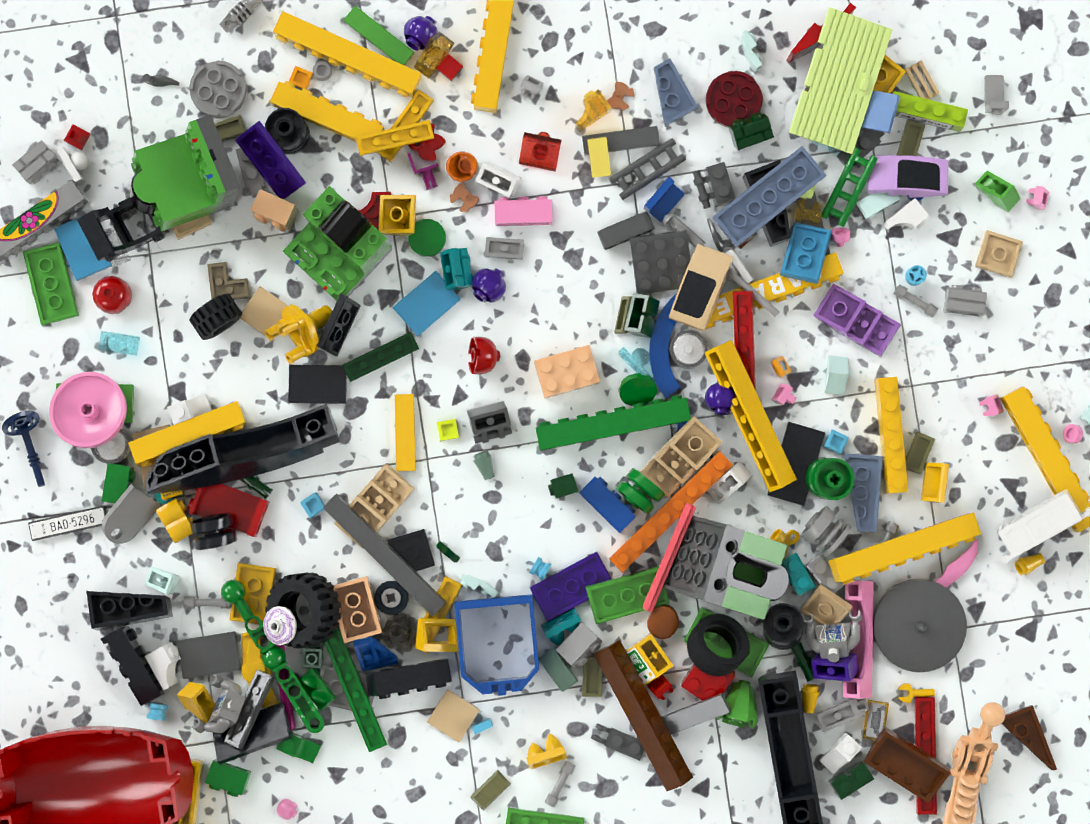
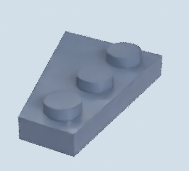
(673, 93)

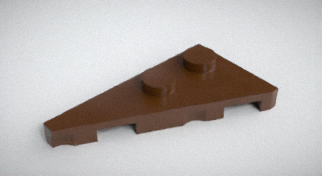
(1027, 729)

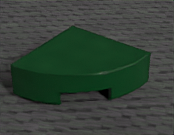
(447, 552)

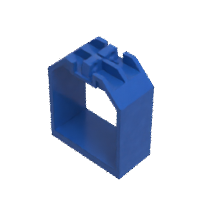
(496, 685)

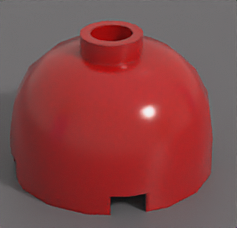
(112, 295)
(483, 355)

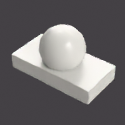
(74, 163)
(739, 267)

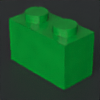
(116, 482)
(228, 777)

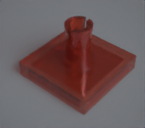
(540, 151)

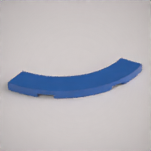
(659, 352)

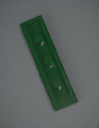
(380, 357)

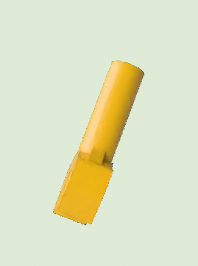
(914, 692)

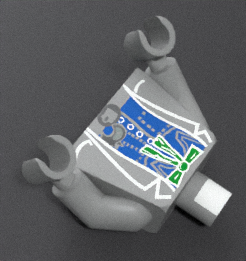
(833, 640)
(226, 707)

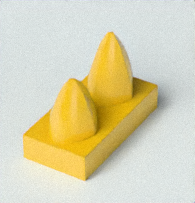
(554, 753)

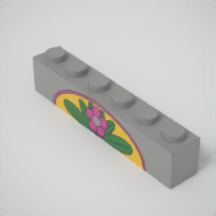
(40, 219)

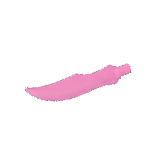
(959, 566)

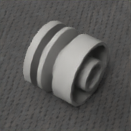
(823, 529)

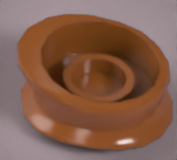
(663, 622)

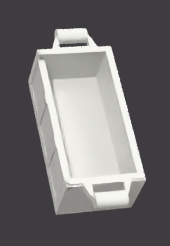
(1040, 524)

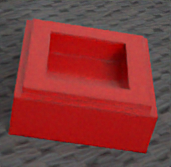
(450, 67)

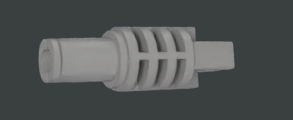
(239, 14)

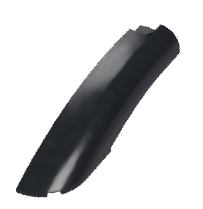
(243, 453)
(789, 748)

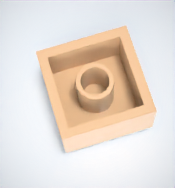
(274, 210)

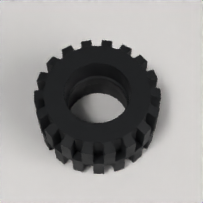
(215, 316)

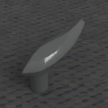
(159, 81)
(719, 243)

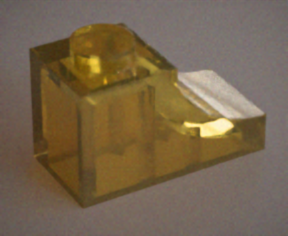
(433, 54)
(595, 108)

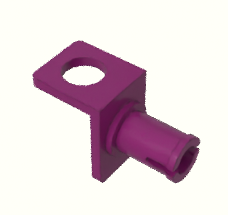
(426, 173)

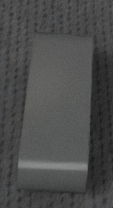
(623, 230)

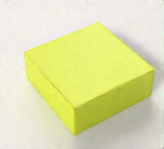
(447, 430)

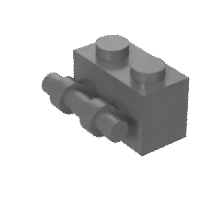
(719, 185)
(487, 419)

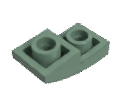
(312, 656)
(558, 669)

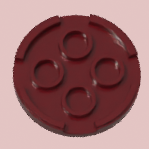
(733, 97)

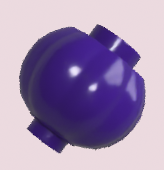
(419, 31)
(488, 285)
(719, 399)

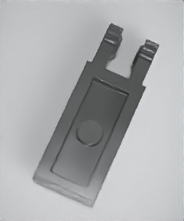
(620, 742)

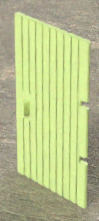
(840, 80)

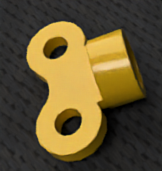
(782, 537)

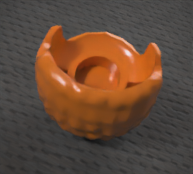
(462, 166)

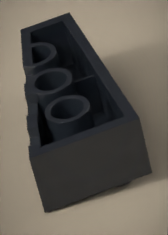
(778, 228)
(122, 609)
(133, 664)
(408, 678)

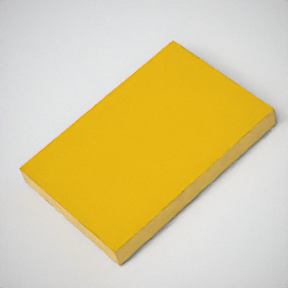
(257, 584)

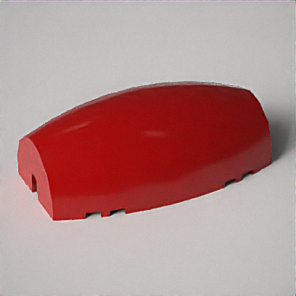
(95, 778)

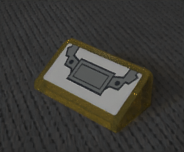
(875, 719)

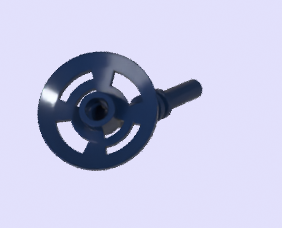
(23, 429)

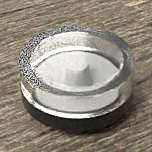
(688, 349)
(115, 450)

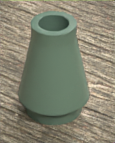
(484, 464)

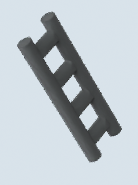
(645, 180)

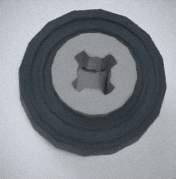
(394, 592)

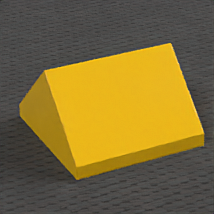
(397, 214)

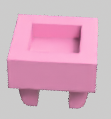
(1040, 197)
(783, 395)
(994, 405)

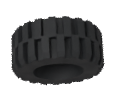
(322, 602)

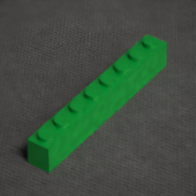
(612, 424)

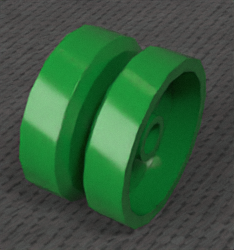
(829, 478)
(638, 493)

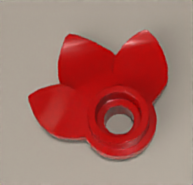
(427, 149)

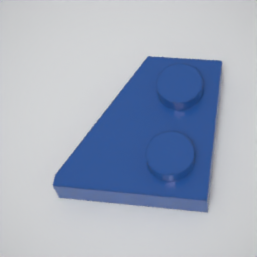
(373, 654)

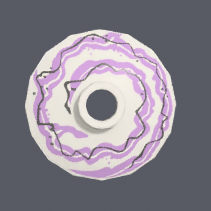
(285, 624)

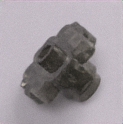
(393, 629)

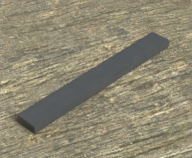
(384, 554)

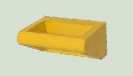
(935, 482)
(450, 645)

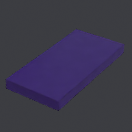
(270, 160)
(568, 587)

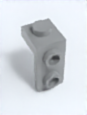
(995, 95)

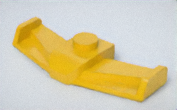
(251, 662)

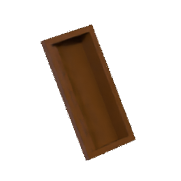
(907, 764)

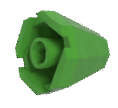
(742, 704)

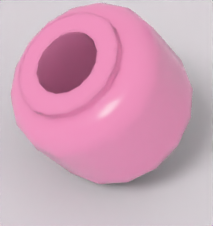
(287, 809)

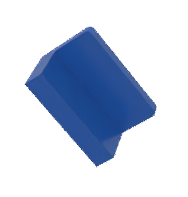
(664, 199)

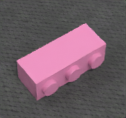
(523, 211)

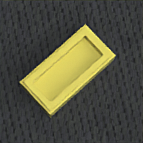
(599, 157)

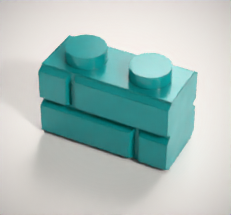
(456, 268)
(798, 574)

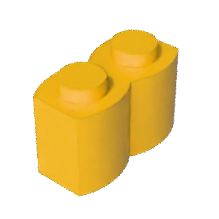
(175, 519)

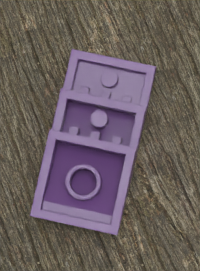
(857, 320)

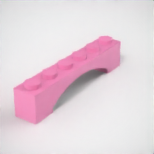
(860, 596)

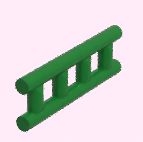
(846, 175)

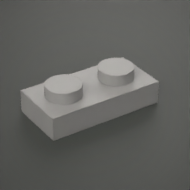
(504, 248)

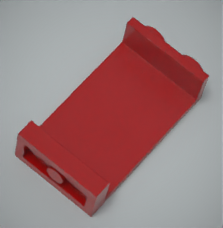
(245, 508)

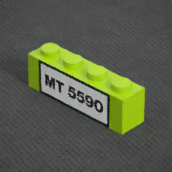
(931, 112)

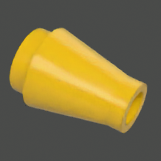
(1027, 564)
(809, 697)

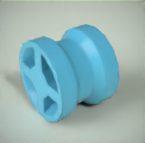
(918, 273)
(540, 568)
(157, 711)

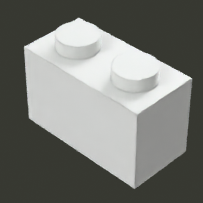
(498, 179)

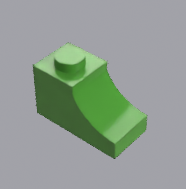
(998, 190)

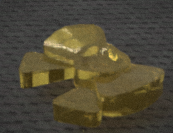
(808, 215)

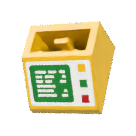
(648, 659)

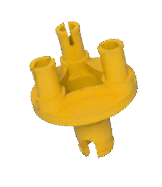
(301, 329)

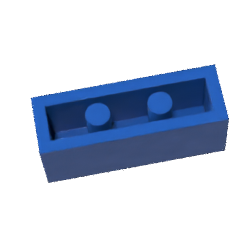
(608, 504)

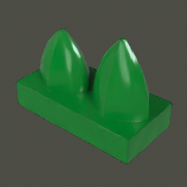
(317, 689)

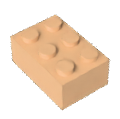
(567, 371)
(357, 610)

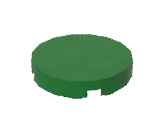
(428, 238)
(637, 389)

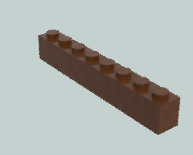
(643, 716)

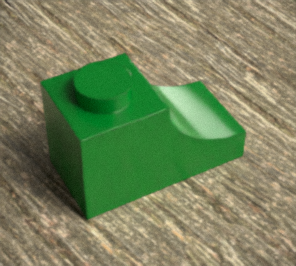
(300, 747)

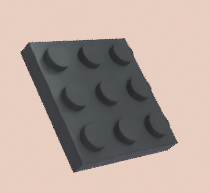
(659, 261)

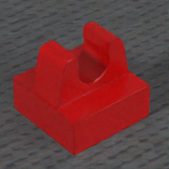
(77, 137)
(660, 686)

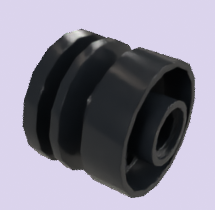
(288, 130)
(783, 637)

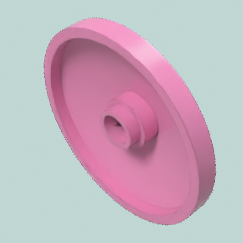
(88, 410)

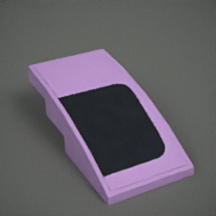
(909, 176)

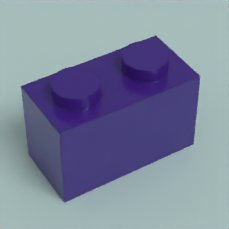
(841, 670)

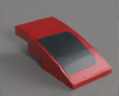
(810, 39)

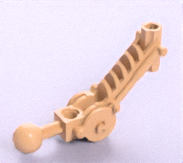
(979, 750)

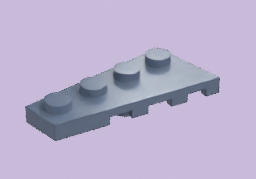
(866, 489)

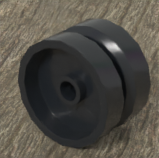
(213, 531)

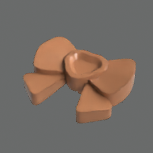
(616, 100)
(469, 200)

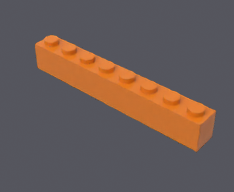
(670, 511)

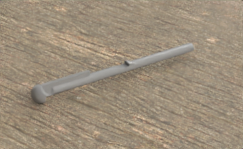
(694, 239)

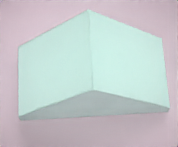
(836, 375)
(162, 580)

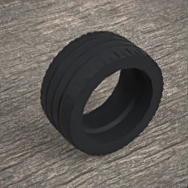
(731, 631)

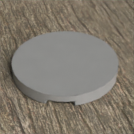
(218, 89)

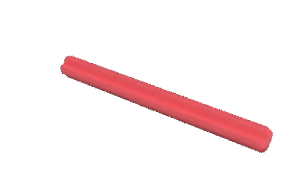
(669, 557)

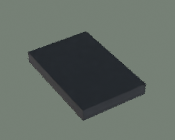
(338, 325)
(317, 384)

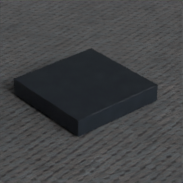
(414, 549)

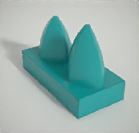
(554, 628)

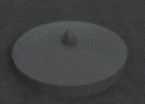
(919, 625)

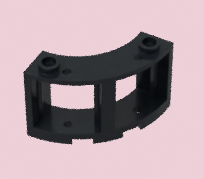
(99, 240)

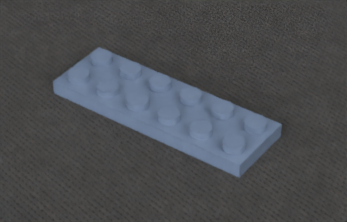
(769, 196)

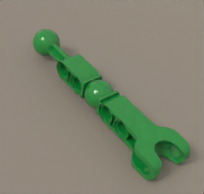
(272, 656)

